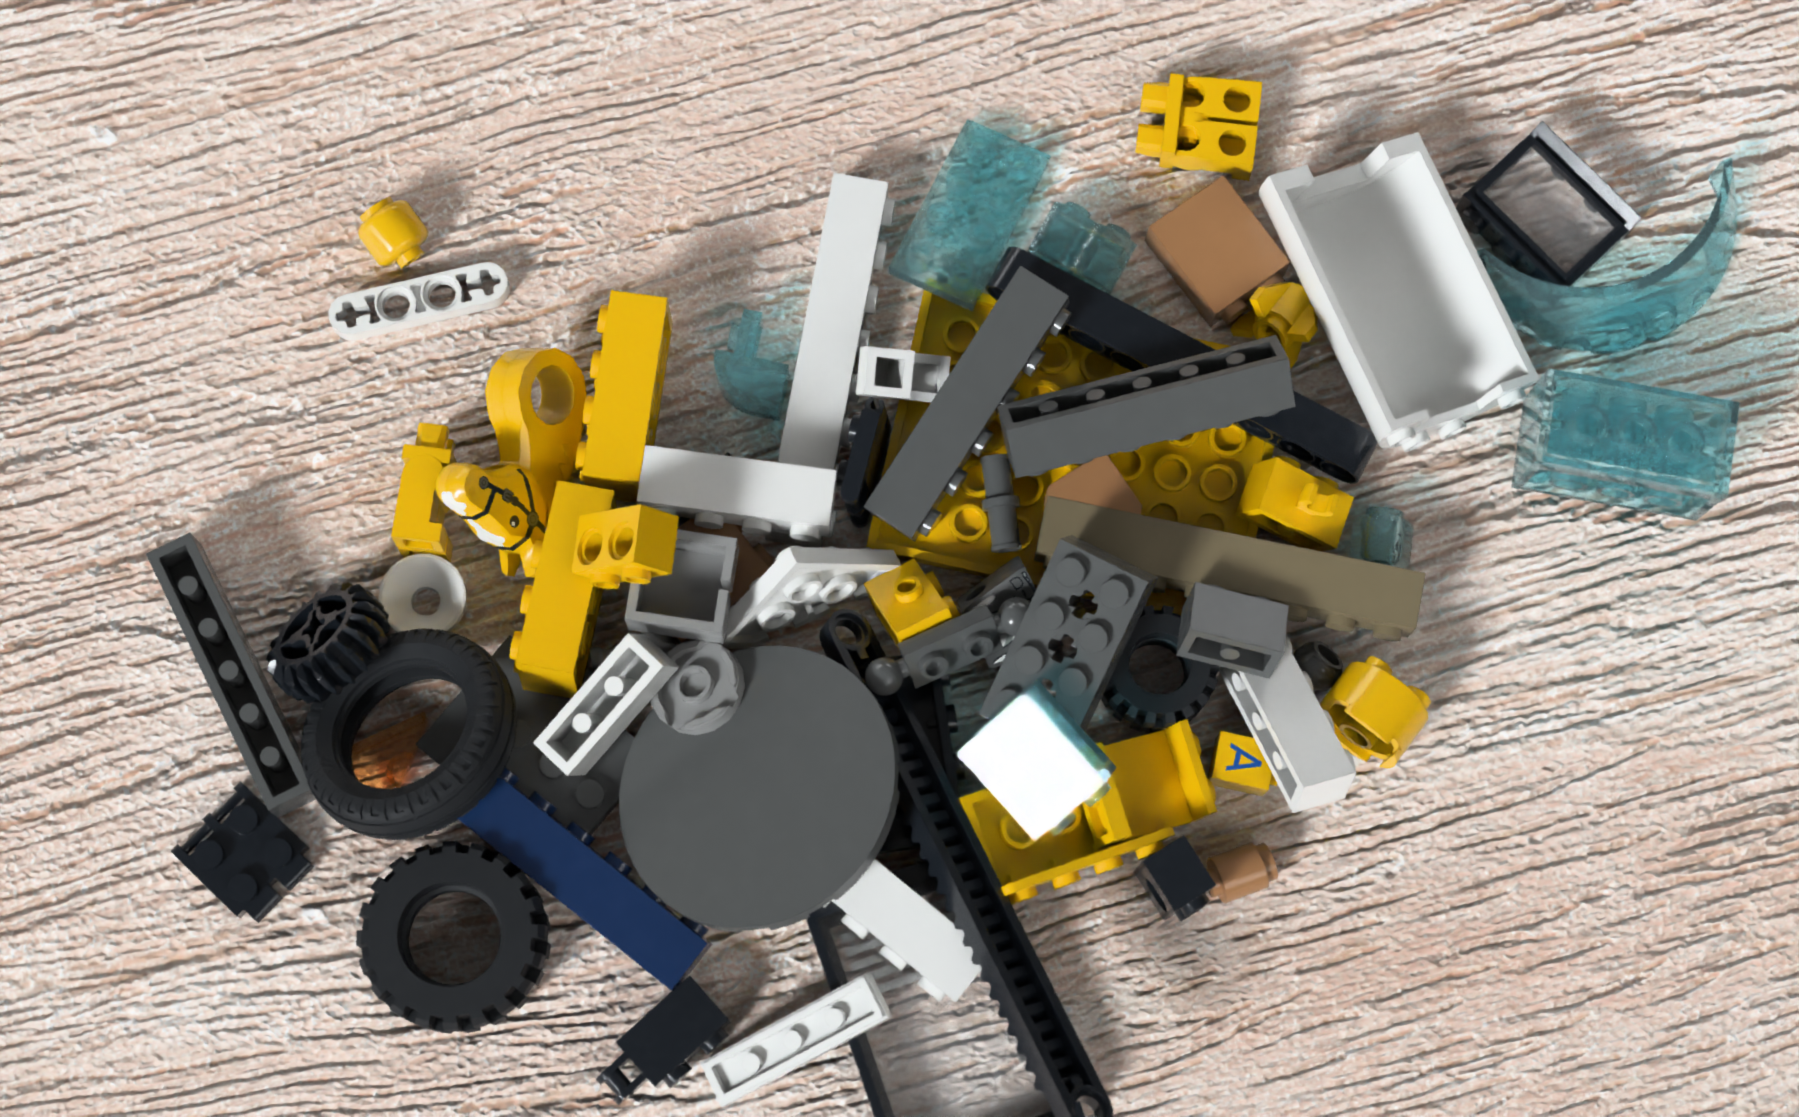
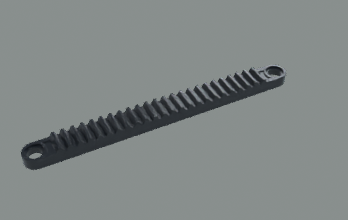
(976, 895)

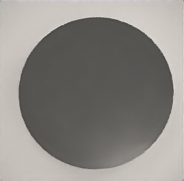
(770, 805)

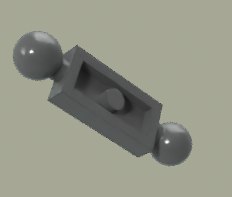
(946, 647)

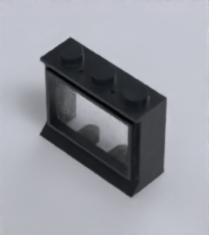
(1547, 210)

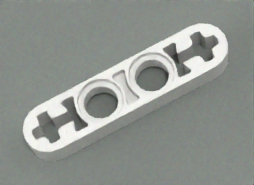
(418, 293)

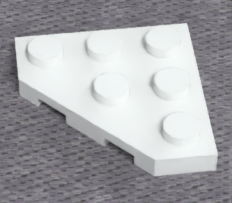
(801, 588)

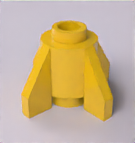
(1280, 311)

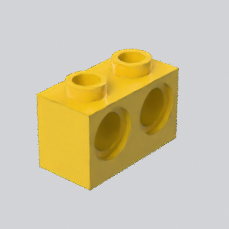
(625, 545)

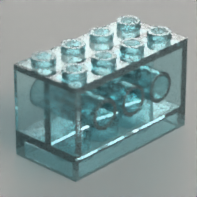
(1625, 444)

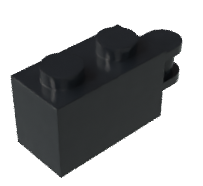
(667, 1040)

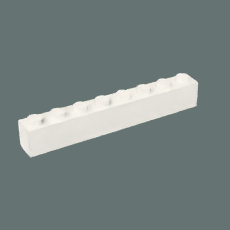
(834, 328)

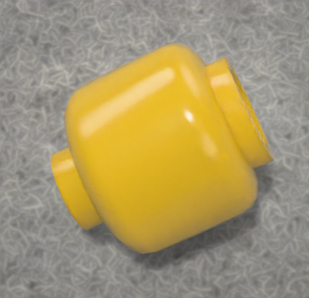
(393, 232)

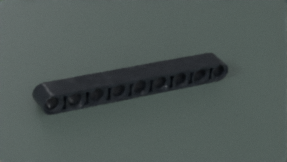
(1142, 341)

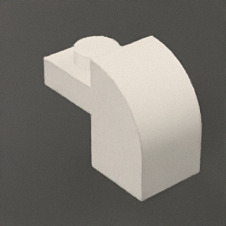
(900, 374)

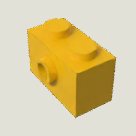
(909, 601)

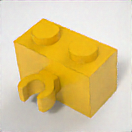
(1294, 504)

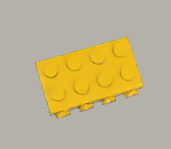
(1057, 859)

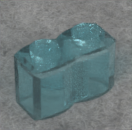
(1083, 246)

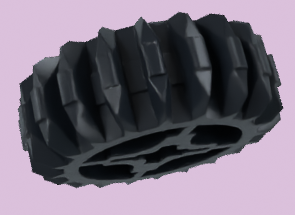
(328, 642)

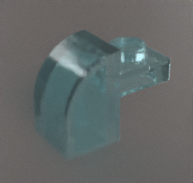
(747, 381)

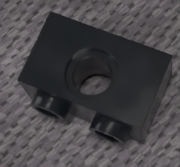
(1175, 880)

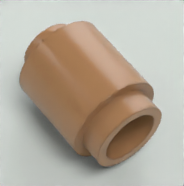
(1241, 871)

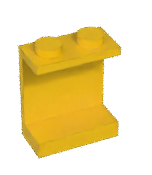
(1153, 787)

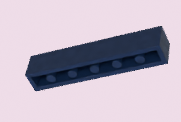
(587, 882)

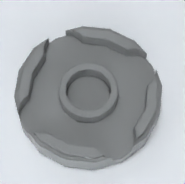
(702, 690)

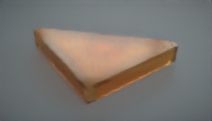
(388, 755)

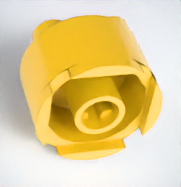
(1375, 711)

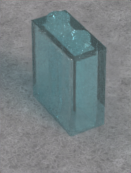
(1038, 762)

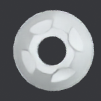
(418, 574)

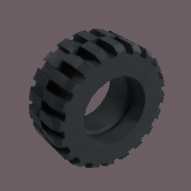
(396, 905)

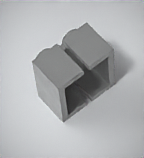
(694, 597)

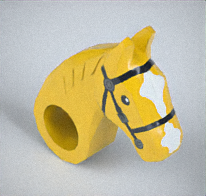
(513, 499)

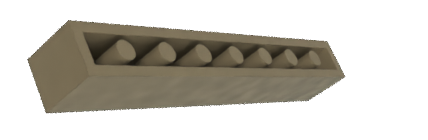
(1310, 581)

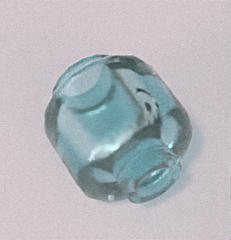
(1382, 537)

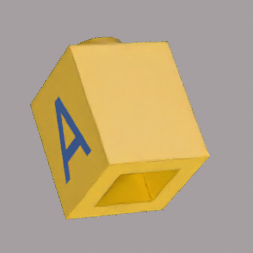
(1239, 765)

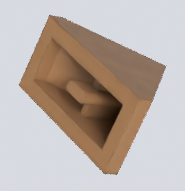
(1098, 485)

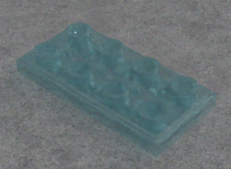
(969, 215)

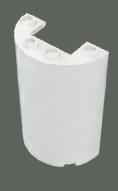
(1400, 292)

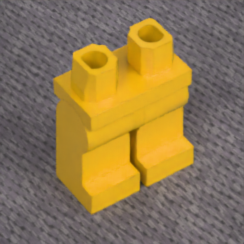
(1205, 125)
(419, 510)

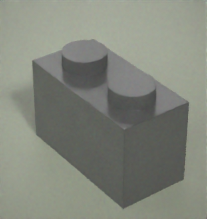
(1232, 630)

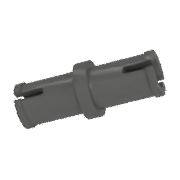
(1000, 503)

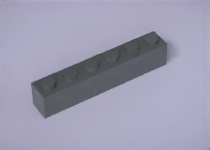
(968, 403)
(1146, 406)
(232, 673)

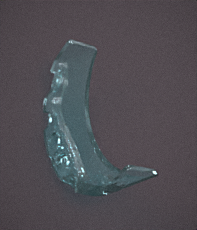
(1629, 312)

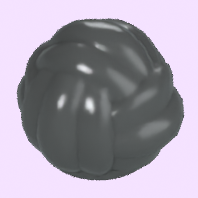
(1320, 664)

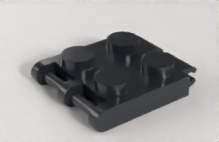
(866, 461)
(245, 855)

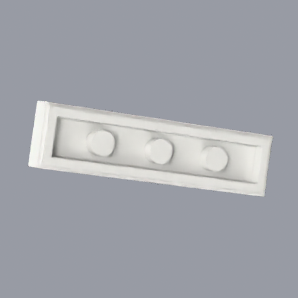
(796, 1039)

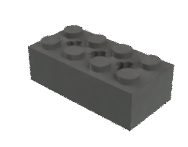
(1058, 613)

